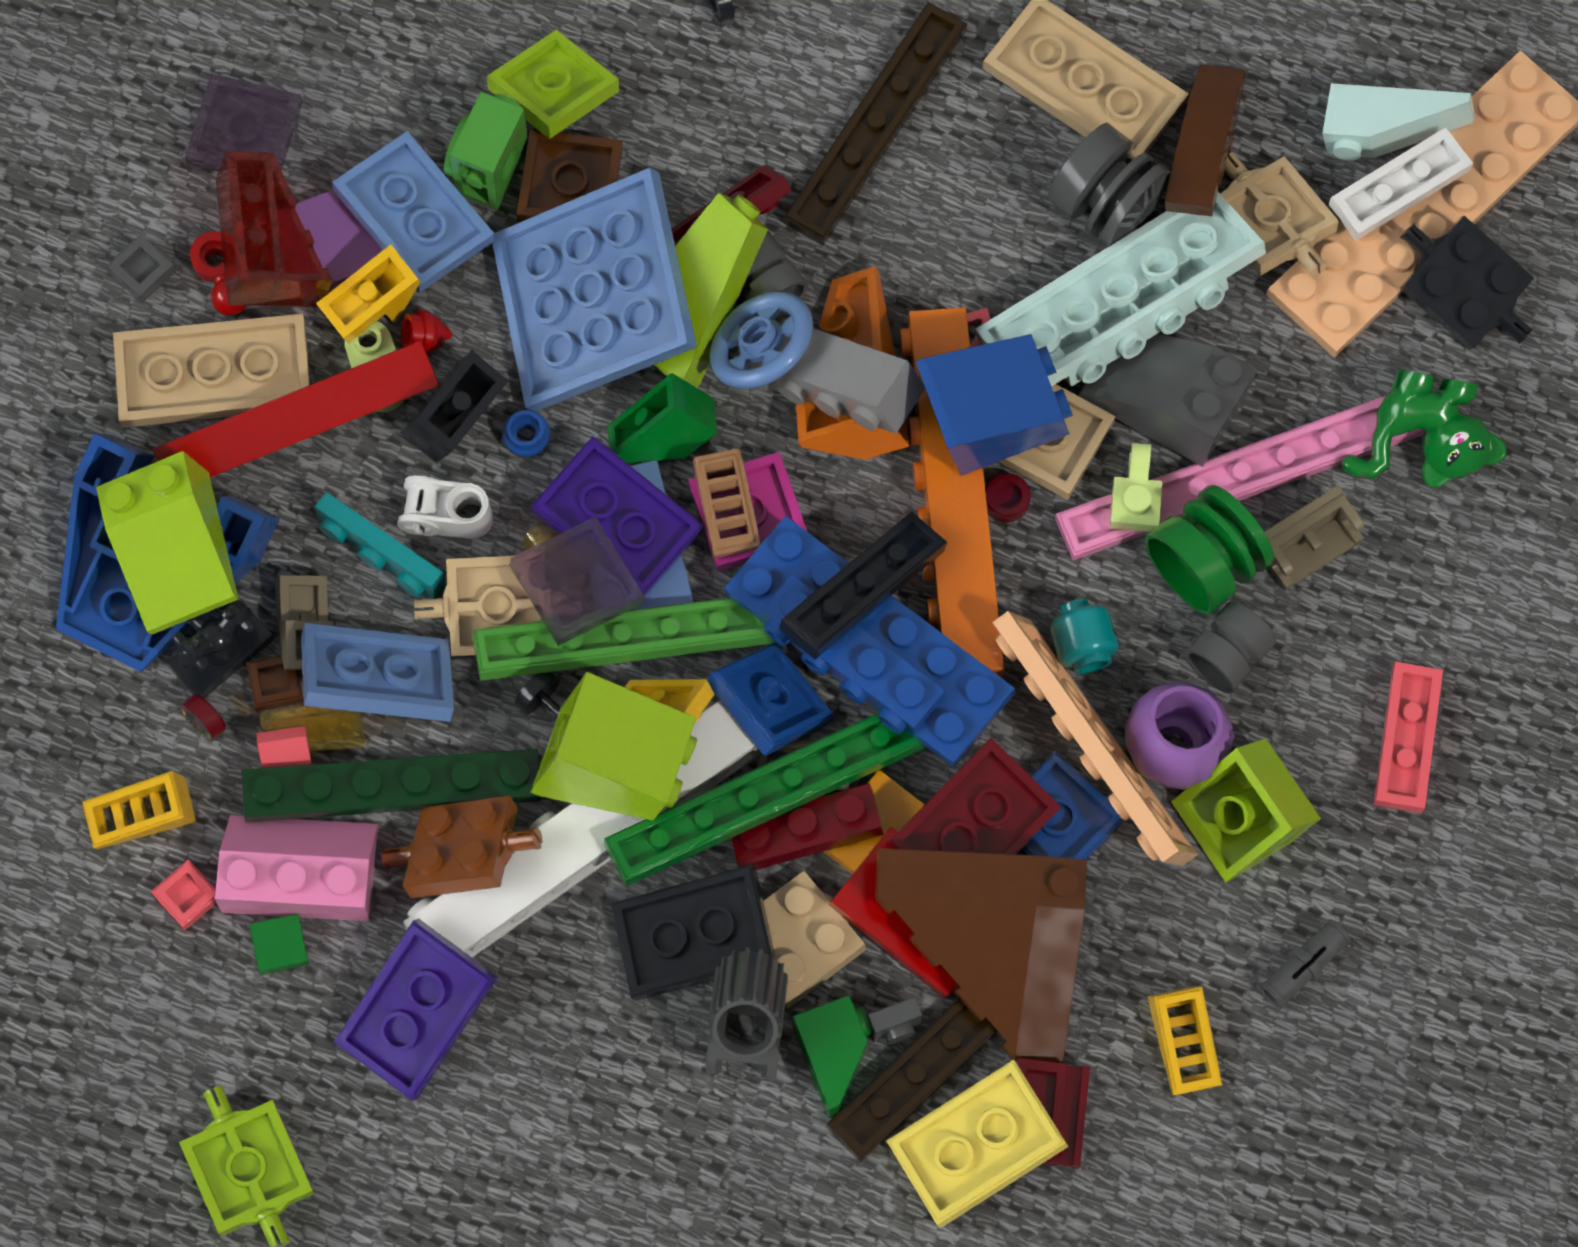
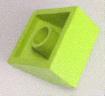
(1246, 809)

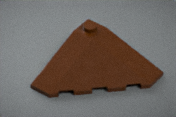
(1000, 931)

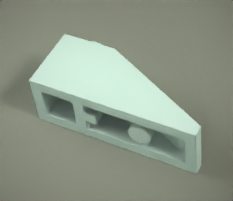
(1385, 119)

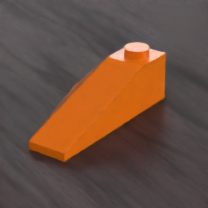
(859, 314)

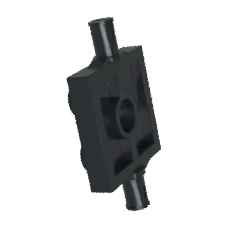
(1466, 282)

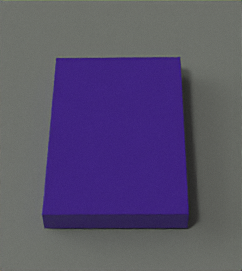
(635, 514)
(415, 1009)

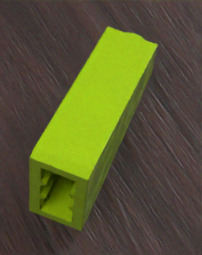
(713, 268)

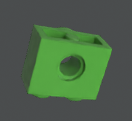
(487, 149)

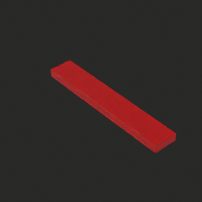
(307, 411)

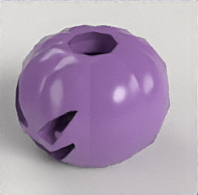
(1185, 711)

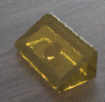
(326, 728)

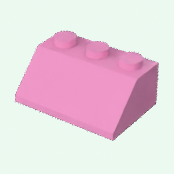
(297, 868)

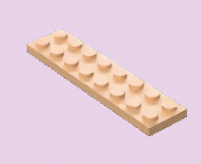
(1515, 125)

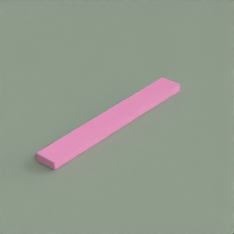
(1239, 472)

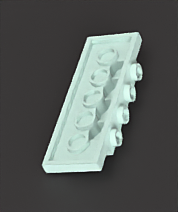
(1131, 291)

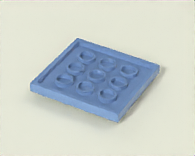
(593, 290)

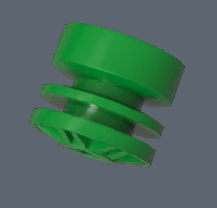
(1209, 549)

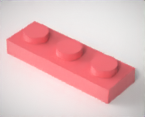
(1408, 737)

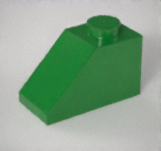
(664, 423)
(833, 1047)

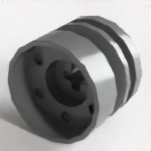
(1101, 180)

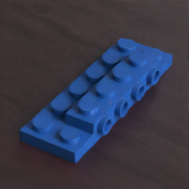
(888, 659)

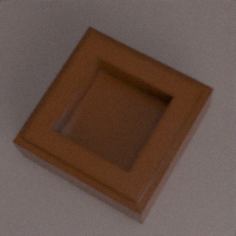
(272, 685)

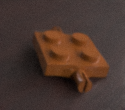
(461, 847)

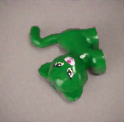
(1453, 441)

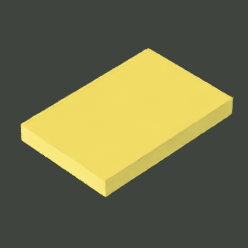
(977, 1143)

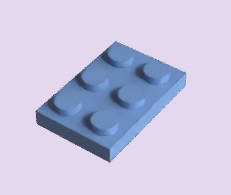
(414, 208)
(376, 672)

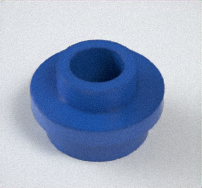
(522, 420)

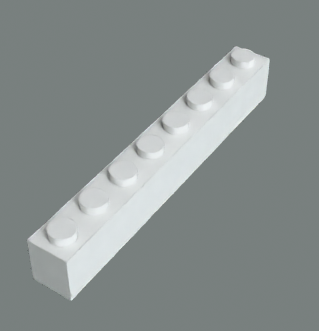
(575, 845)

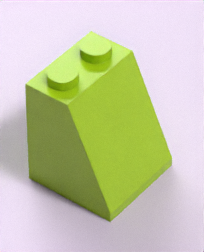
(615, 751)

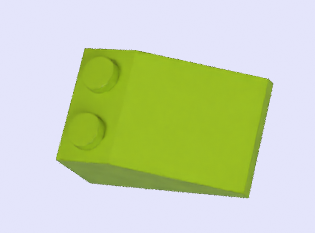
(168, 541)

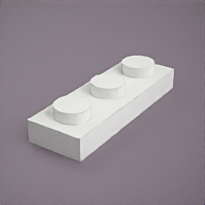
(1400, 184)

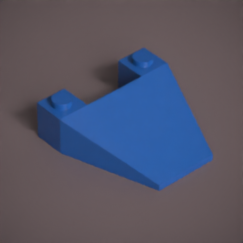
(94, 593)

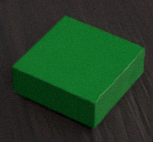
(279, 944)

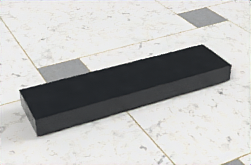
(862, 585)

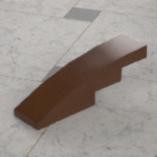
(1205, 140)

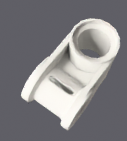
(434, 508)

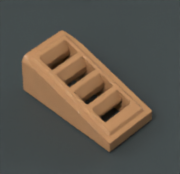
(719, 464)

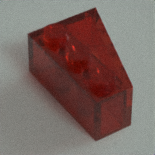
(262, 238)

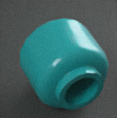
(1084, 636)

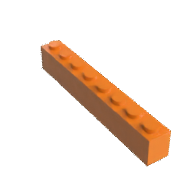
(954, 505)

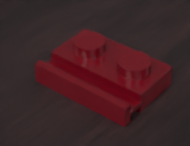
(1064, 1096)

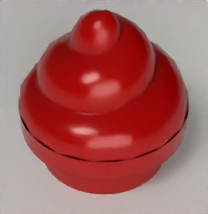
(424, 327)

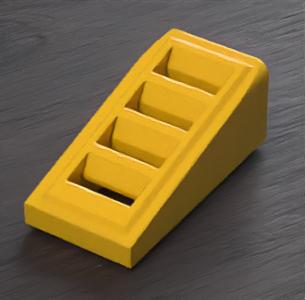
(180, 814)
(1199, 1017)

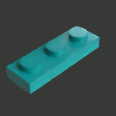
(379, 548)

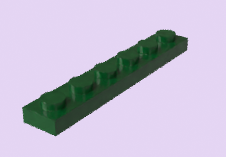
(386, 784)

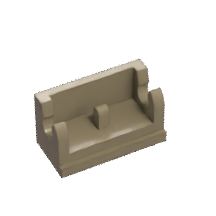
(1313, 537)

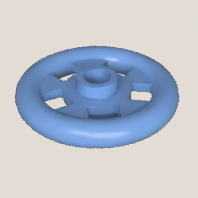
(759, 339)

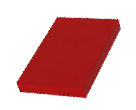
(858, 905)

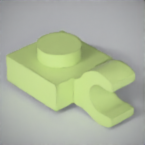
(1135, 498)

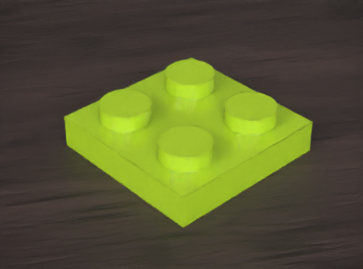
(554, 83)

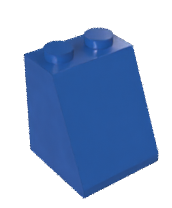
(994, 400)

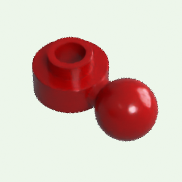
(201, 249)

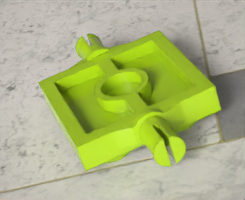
(246, 1168)

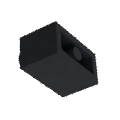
(454, 406)

